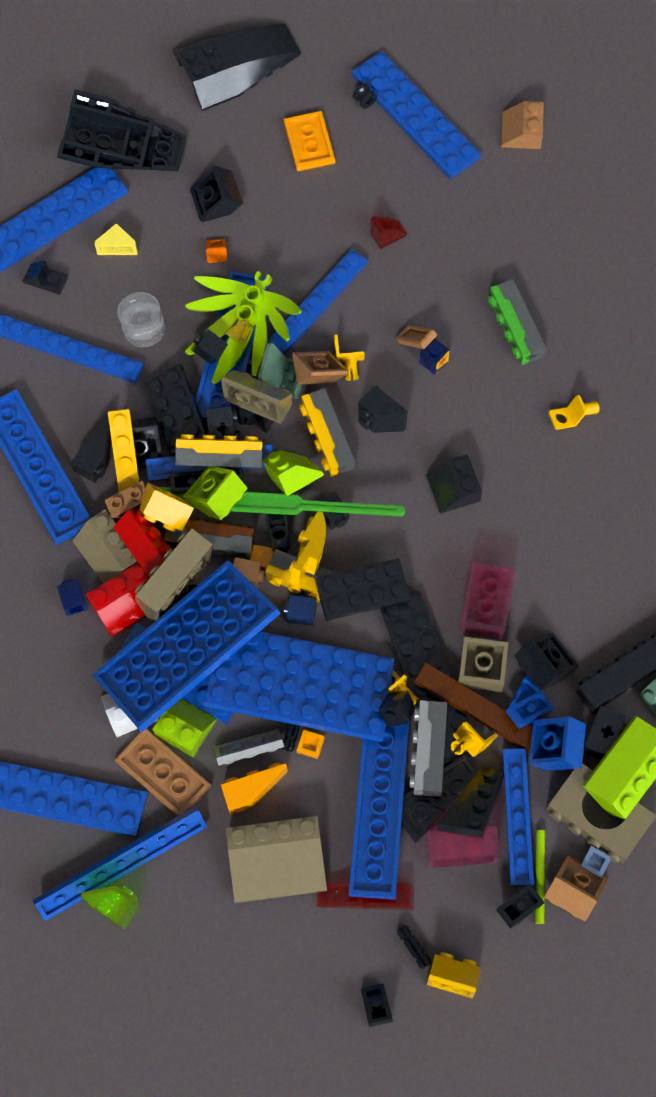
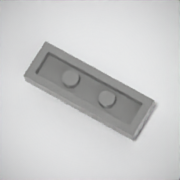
(248, 747)

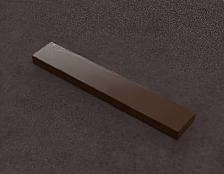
(473, 705)

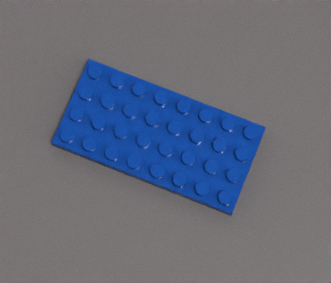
(185, 645)
(304, 685)

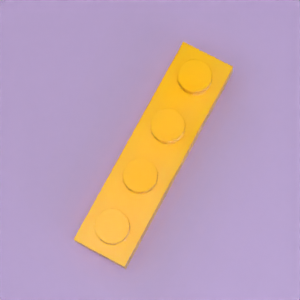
(123, 448)

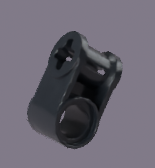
(278, 532)

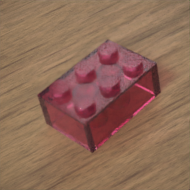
(487, 600)
(454, 849)

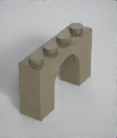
(617, 842)

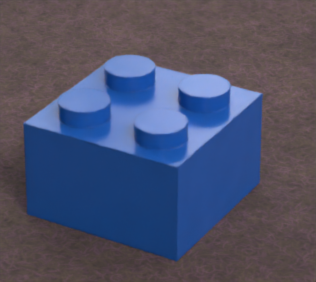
(557, 744)

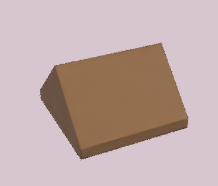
(317, 367)

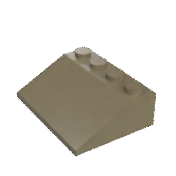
(174, 575)
(276, 859)

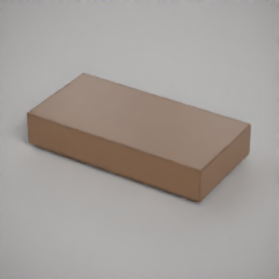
(416, 336)

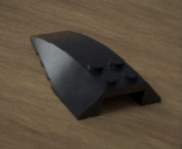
(234, 61)
(116, 137)

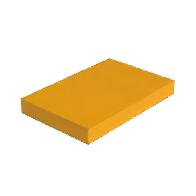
(309, 141)

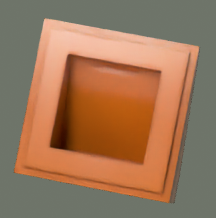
(216, 250)

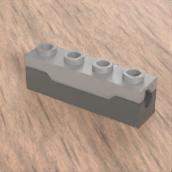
(430, 748)

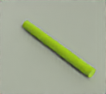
(540, 874)

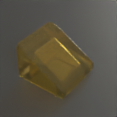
(240, 331)

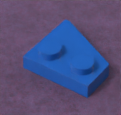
(528, 704)

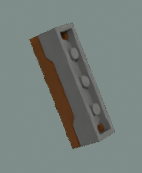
(226, 539)

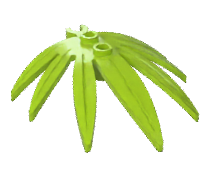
(252, 305)

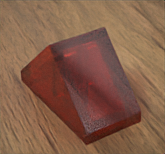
(386, 231)

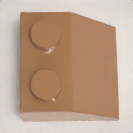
(523, 125)
(575, 889)

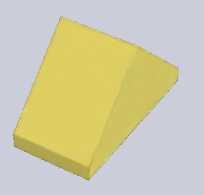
(116, 242)

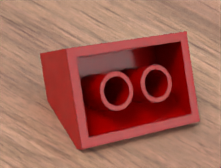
(142, 539)
(116, 601)

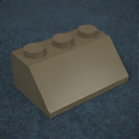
(256, 396)
(103, 547)

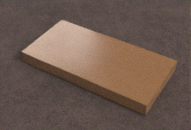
(162, 773)

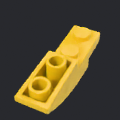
(310, 548)

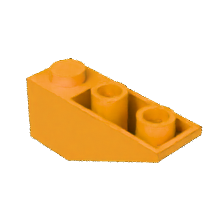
(248, 791)

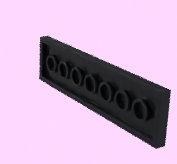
(418, 644)

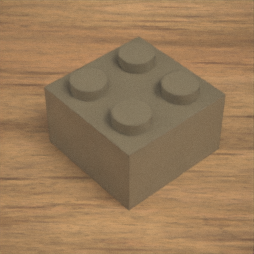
(483, 664)

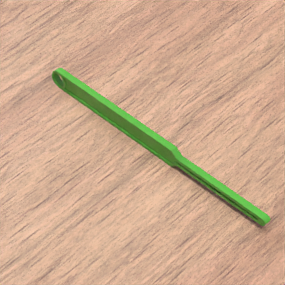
(293, 504)

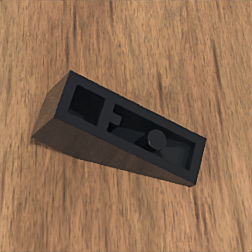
(93, 456)

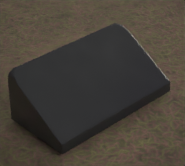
(182, 482)

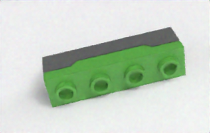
(517, 322)

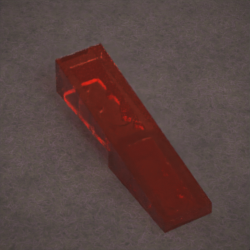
(338, 897)

